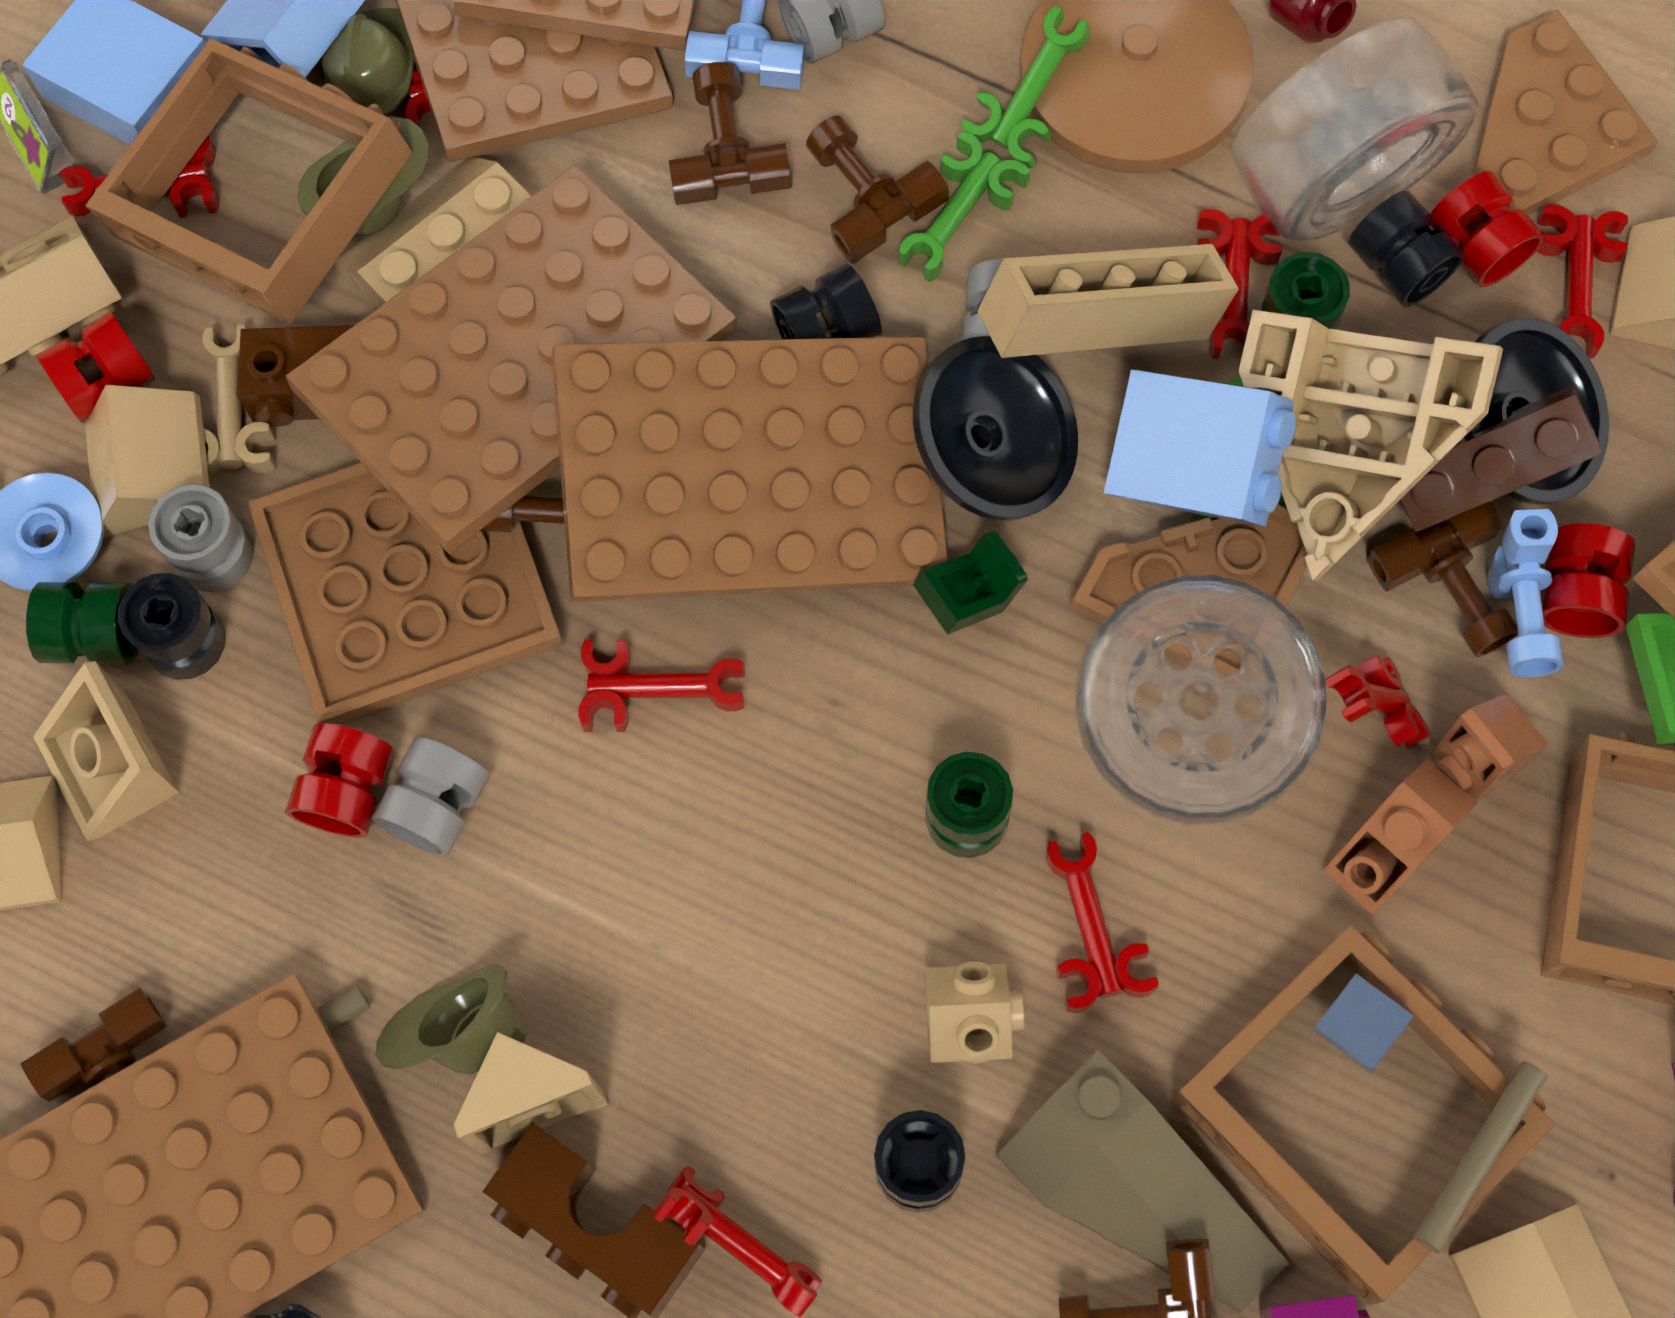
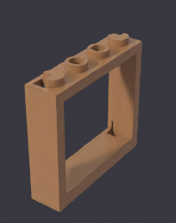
(180, 127)
(1564, 954)
(1280, 1182)

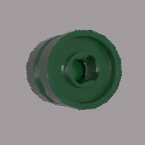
(1309, 288)
(77, 622)
(968, 804)

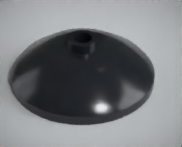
(1534, 365)
(1020, 425)

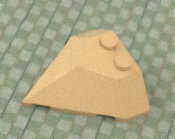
(1366, 418)

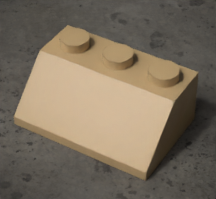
(431, 229)
(49, 288)

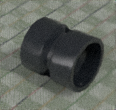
(1403, 245)
(840, 300)
(171, 626)
(919, 1160)

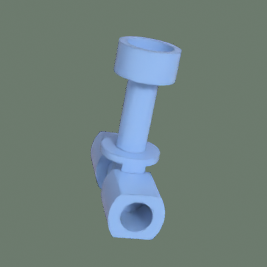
(749, 49)
(1518, 575)

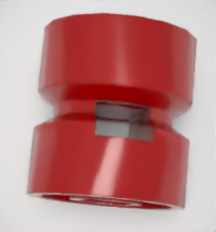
(1486, 228)
(113, 353)
(1588, 580)
(340, 779)

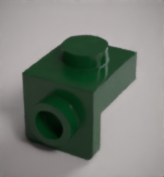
(972, 584)

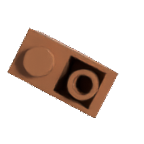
(1488, 746)
(1400, 836)

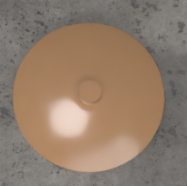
(1148, 85)

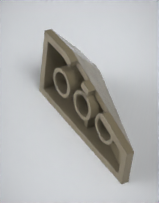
(1127, 1175)

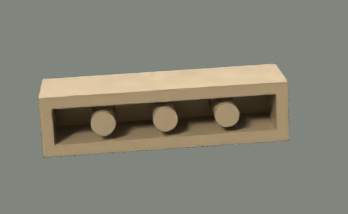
(1106, 299)

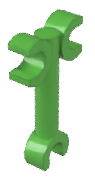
(1011, 126)
(977, 175)

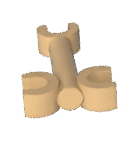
(233, 443)

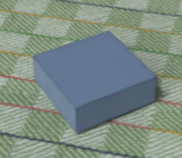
(1363, 1023)

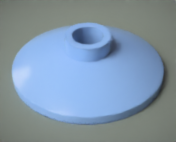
(41, 506)

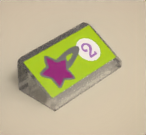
(31, 130)

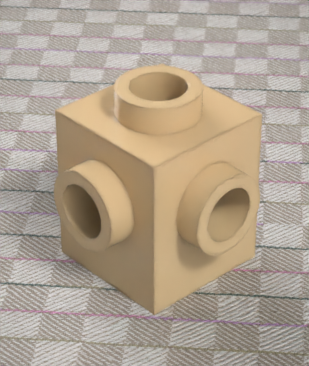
(971, 1012)

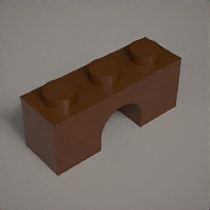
(1504, 458)
(541, 1191)

